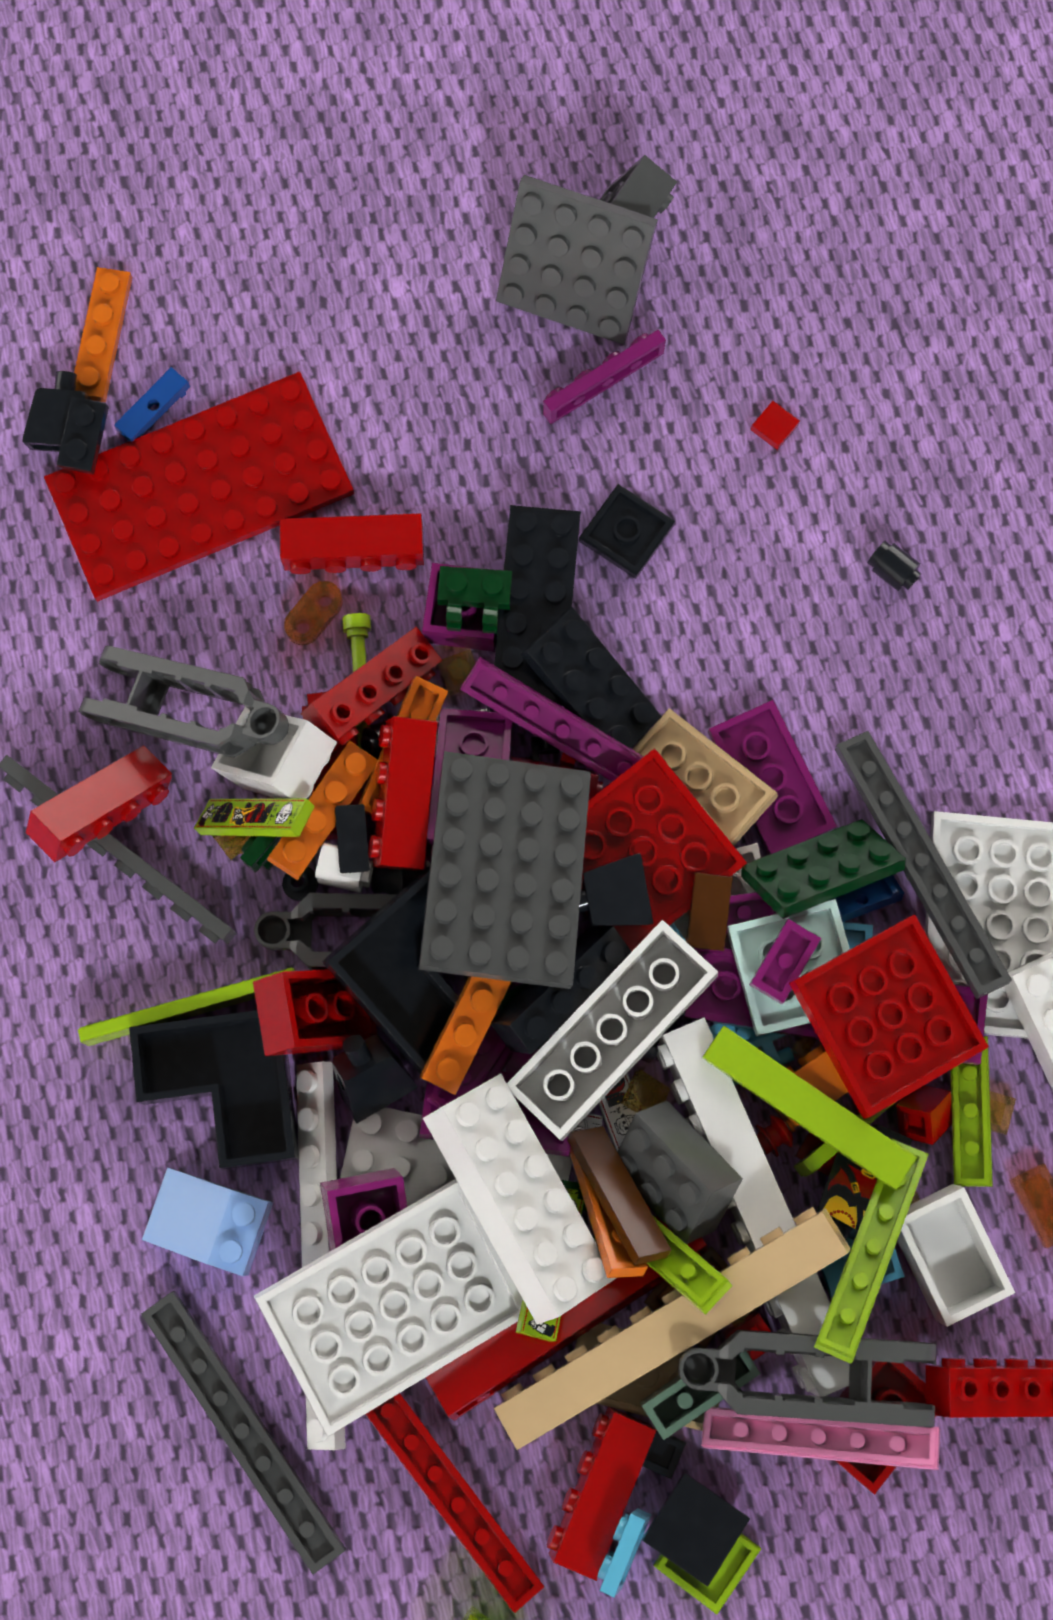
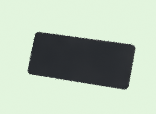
(352, 838)

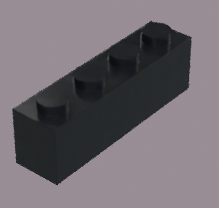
(543, 1009)

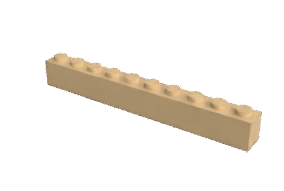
(669, 1329)

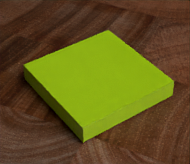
(724, 1581)

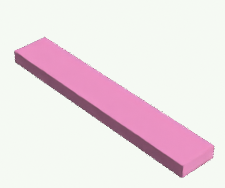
(822, 1439)

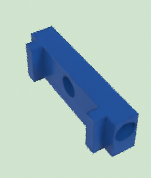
(163, 393)
(873, 896)

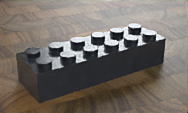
(543, 565)

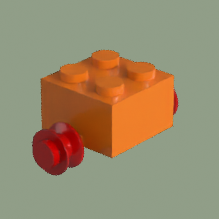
(819, 1072)

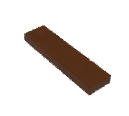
(619, 1195)

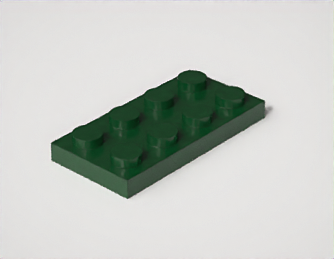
(822, 868)

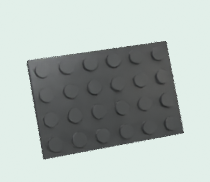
(506, 871)

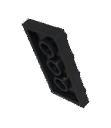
(590, 680)

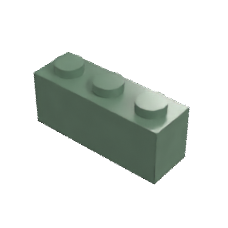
(678, 1404)

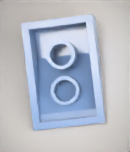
(207, 1222)

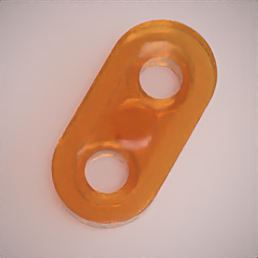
(313, 614)

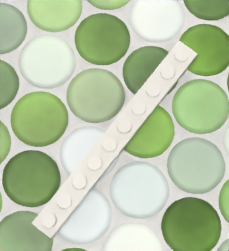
(316, 1165)

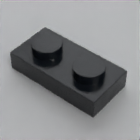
(82, 435)

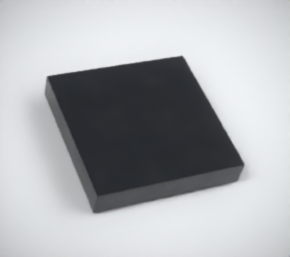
(626, 531)
(695, 1529)

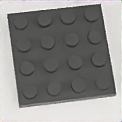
(575, 259)

